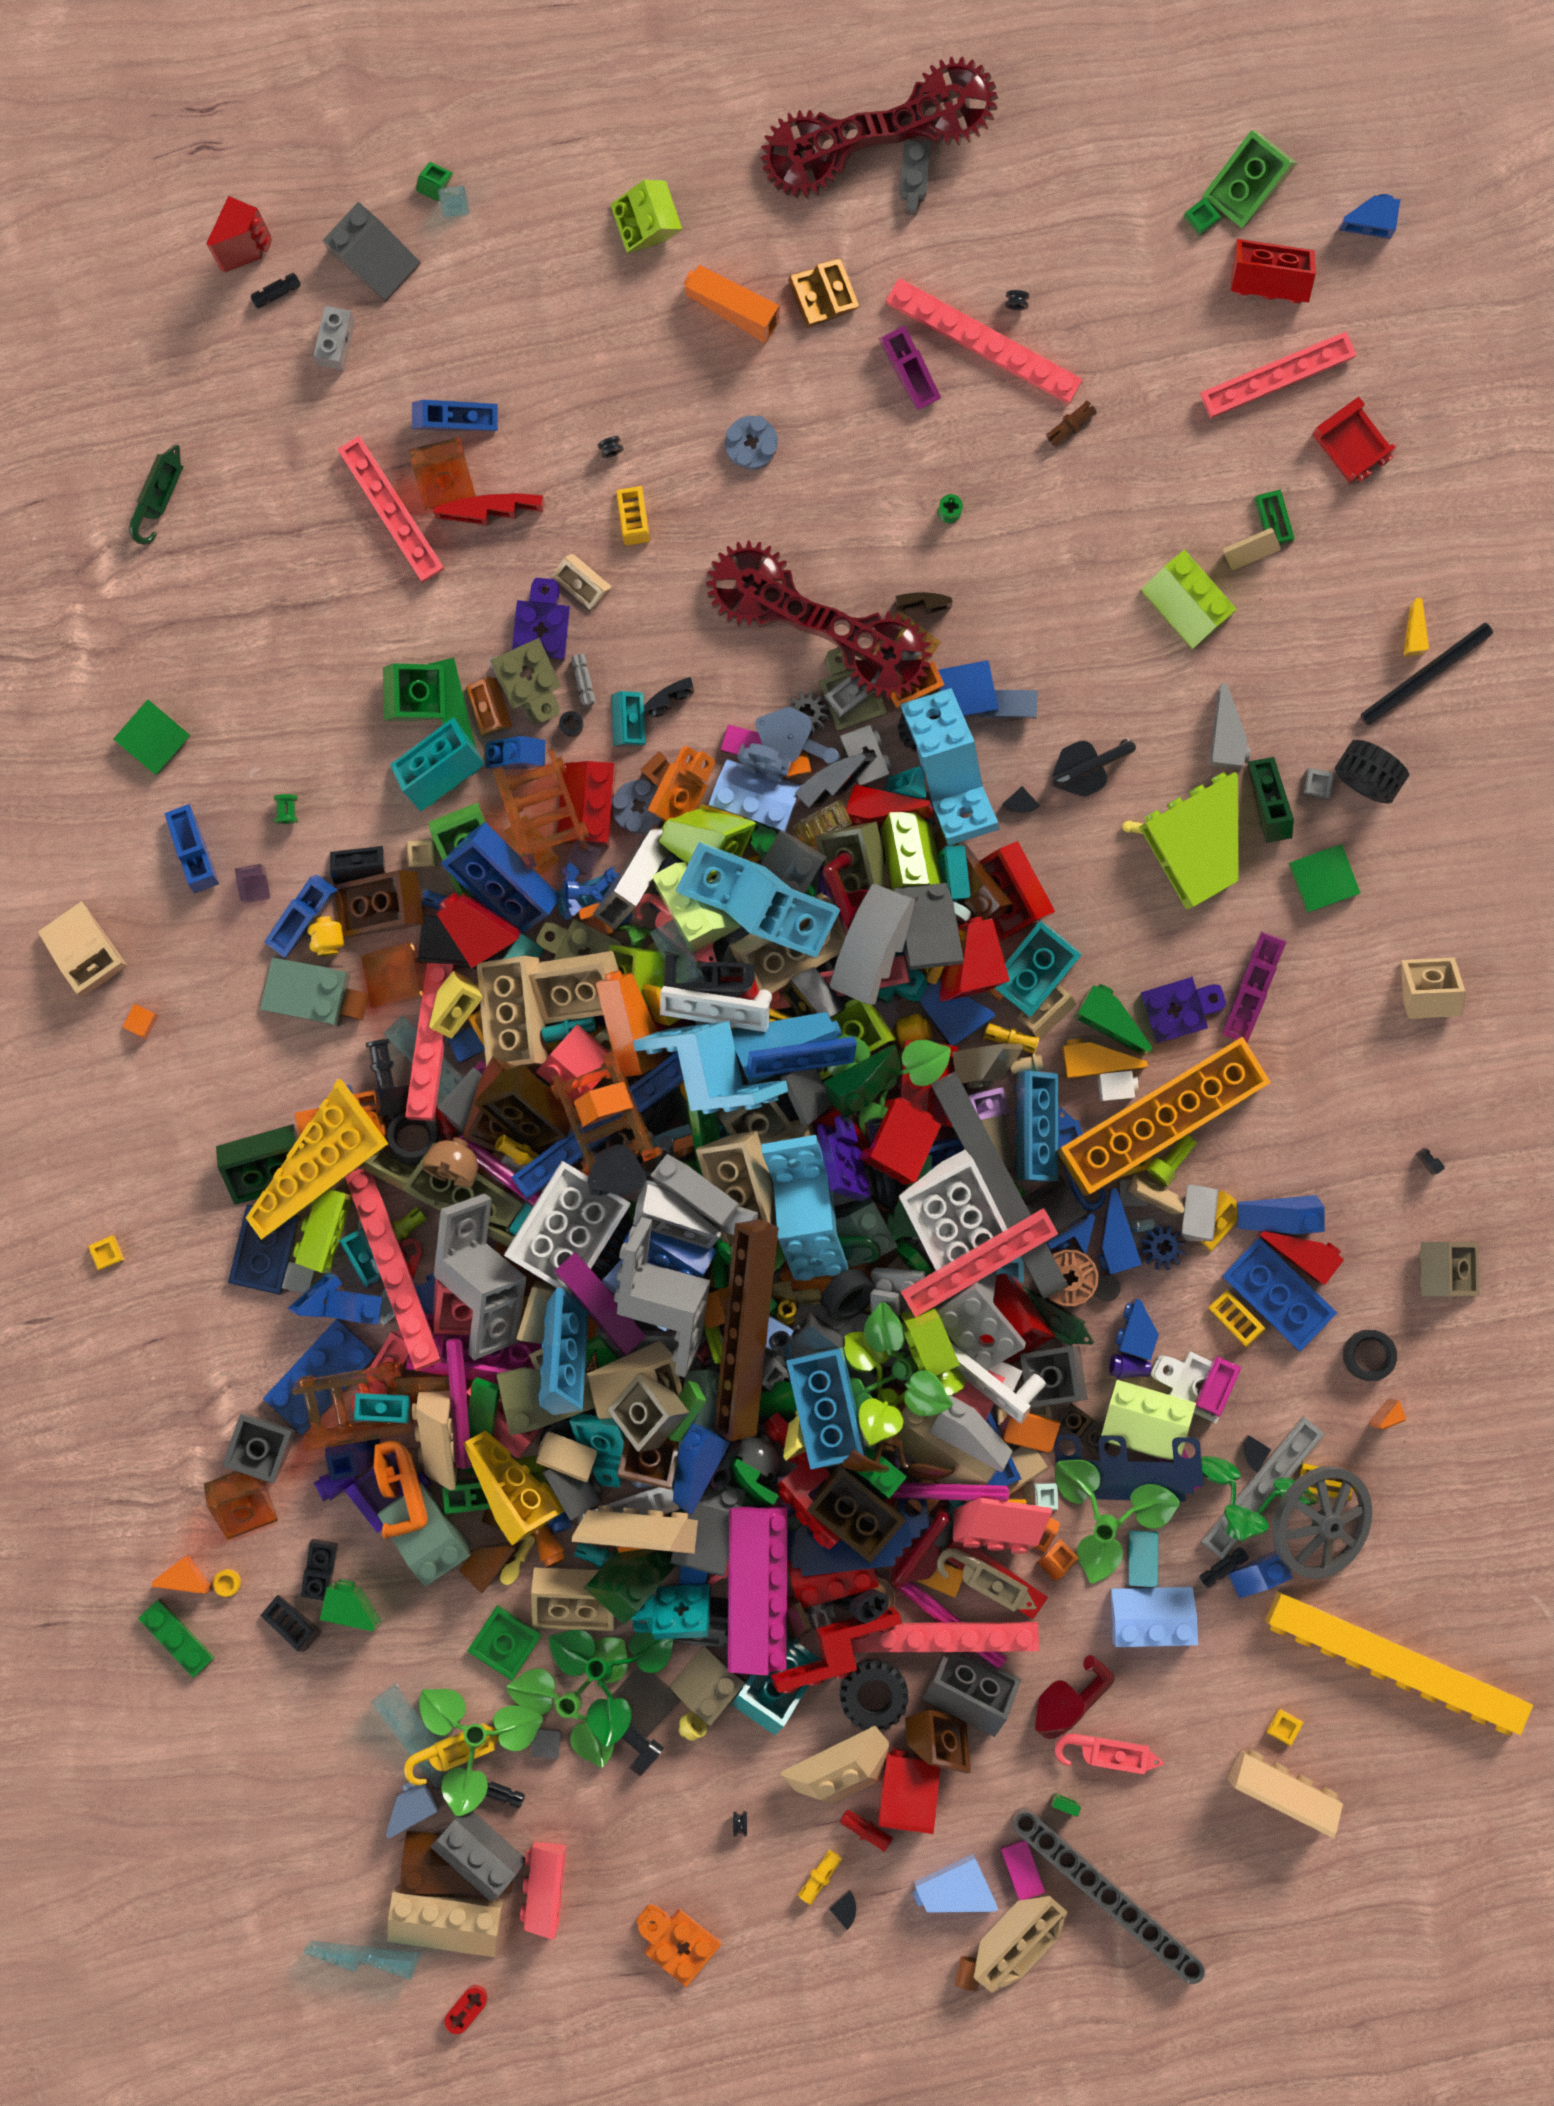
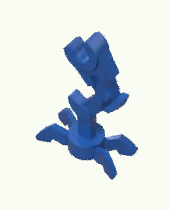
(572, 891)

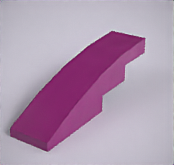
(1254, 986)
(599, 1303)

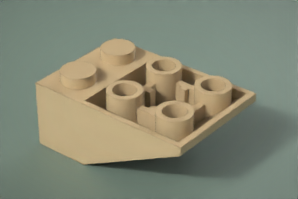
(82, 949)
(612, 1379)

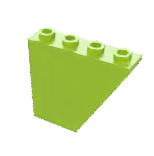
(1198, 840)

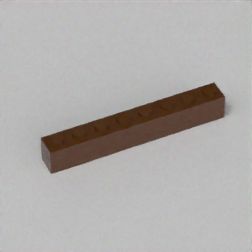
(745, 1329)

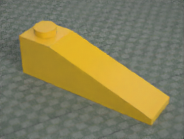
(514, 1495)

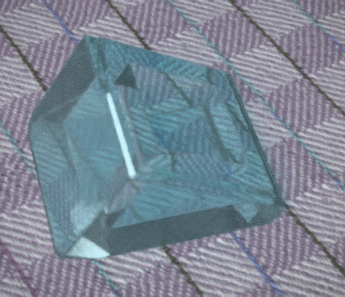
(454, 201)

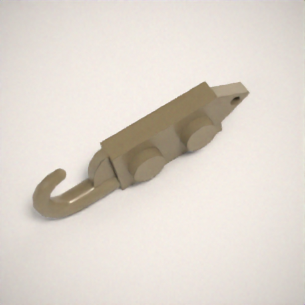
(988, 1580)

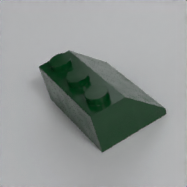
(252, 1161)
(629, 1580)

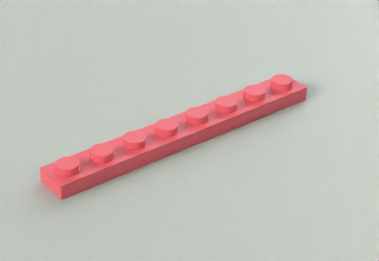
(983, 341)
(393, 1269)
(952, 1638)

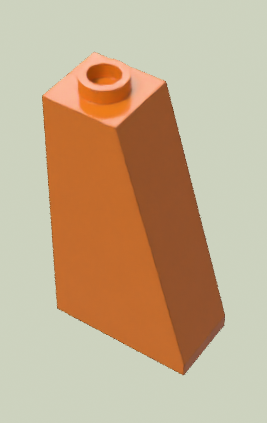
(733, 302)
(626, 1021)

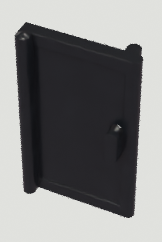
(439, 947)

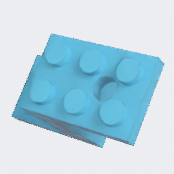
(950, 766)
(758, 900)
(710, 1067)
(804, 1208)

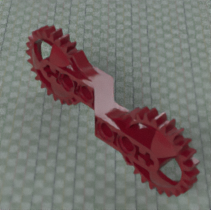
(879, 127)
(819, 620)

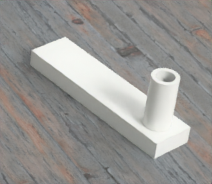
(717, 1008)
(1014, 1404)

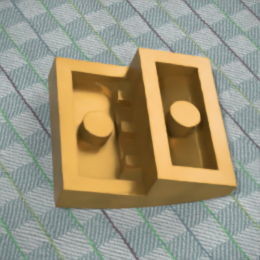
(823, 293)

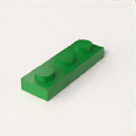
(176, 1638)

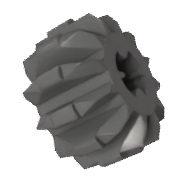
(815, 709)

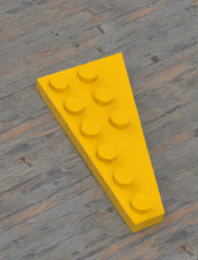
(325, 1153)

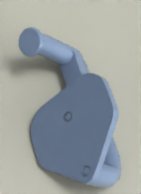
(788, 734)

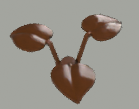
(861, 1463)

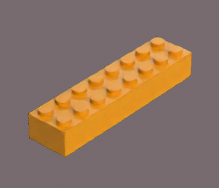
(1163, 1116)

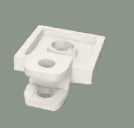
(1183, 1378)

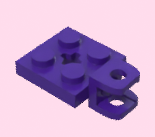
(543, 609)
(1194, 1008)
(842, 1159)

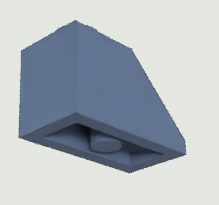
(411, 1807)

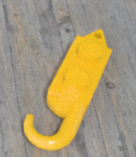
(447, 1754)

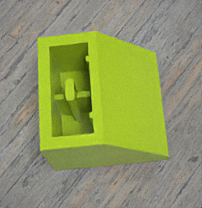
(646, 215)
(929, 1342)

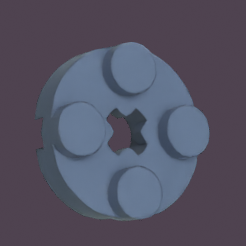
(752, 427)
(763, 760)
(623, 803)

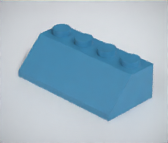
(1036, 1126)
(563, 1354)
(826, 1407)

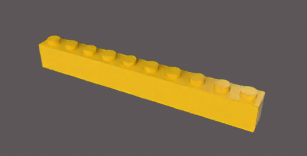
(1398, 1663)

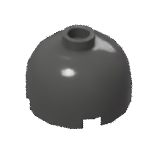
(760, 1455)

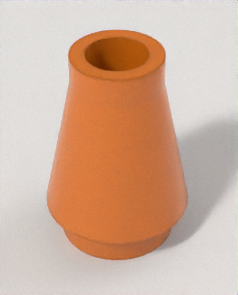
(548, 1547)

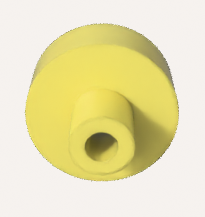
(692, 1726)

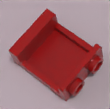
(1353, 442)
(902, 1141)

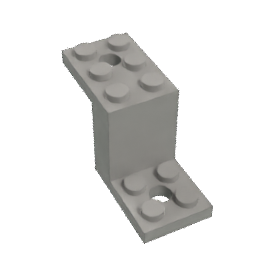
(479, 1276)
(661, 1296)
(974, 1314)

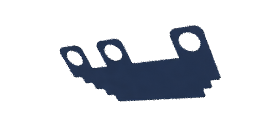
(1122, 1476)
(817, 1560)

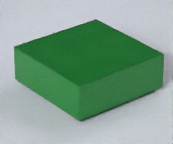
(1202, 216)
(1065, 1804)

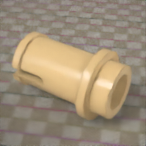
(1031, 1063)

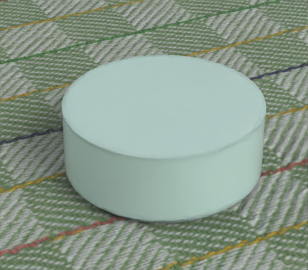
(962, 913)

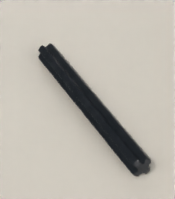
(1426, 673)

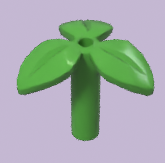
(636, 933)

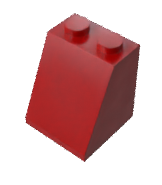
(476, 927)
(982, 964)
(1021, 1314)
(908, 1793)

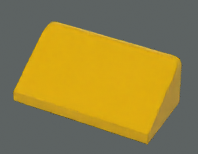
(1225, 1219)

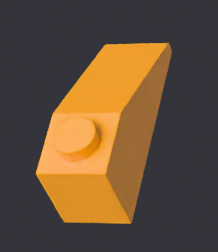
(1092, 1059)

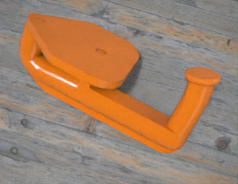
(389, 1488)

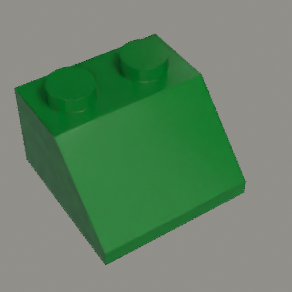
(413, 692)
(349, 1606)

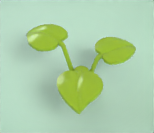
(879, 1416)

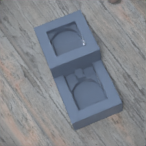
(1015, 704)

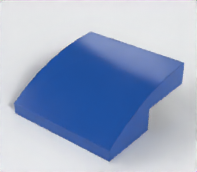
(972, 687)

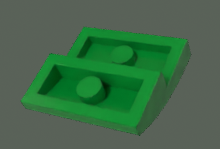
(151, 737)
(1324, 878)
(779, 1400)
(745, 1478)

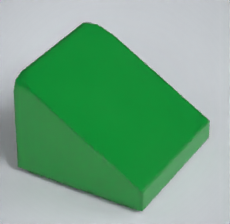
(432, 179)

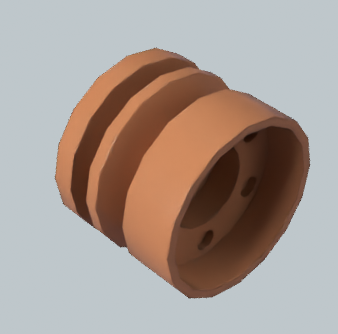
(1086, 1278)

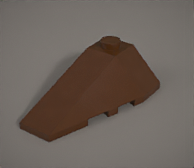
(986, 896)
(428, 1872)

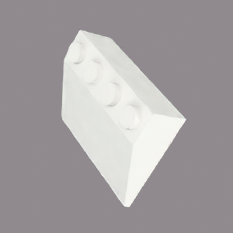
(952, 1210)
(565, 1223)

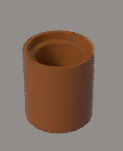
(354, 1004)
(965, 1974)

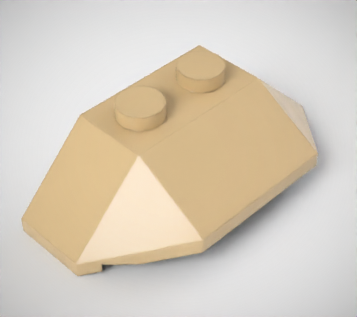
(841, 1768)
(1018, 1941)

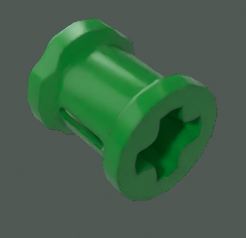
(950, 499)
(281, 817)

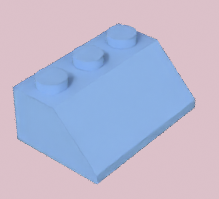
(755, 796)
(1153, 1617)

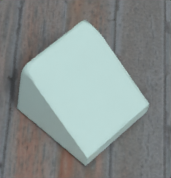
(1042, 1495)

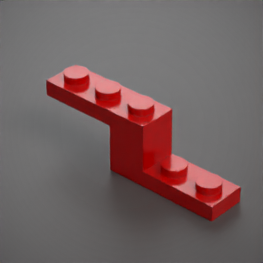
(800, 1483)
(835, 1650)

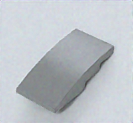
(871, 943)

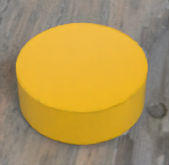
(226, 1583)

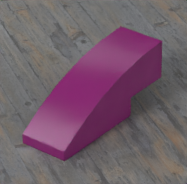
(909, 367)

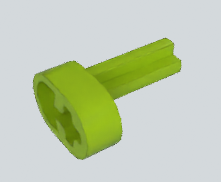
(1164, 1170)

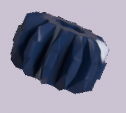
(1166, 1256)

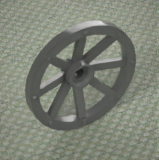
(1326, 1523)

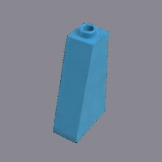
(783, 1033)

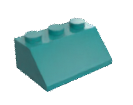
(436, 765)

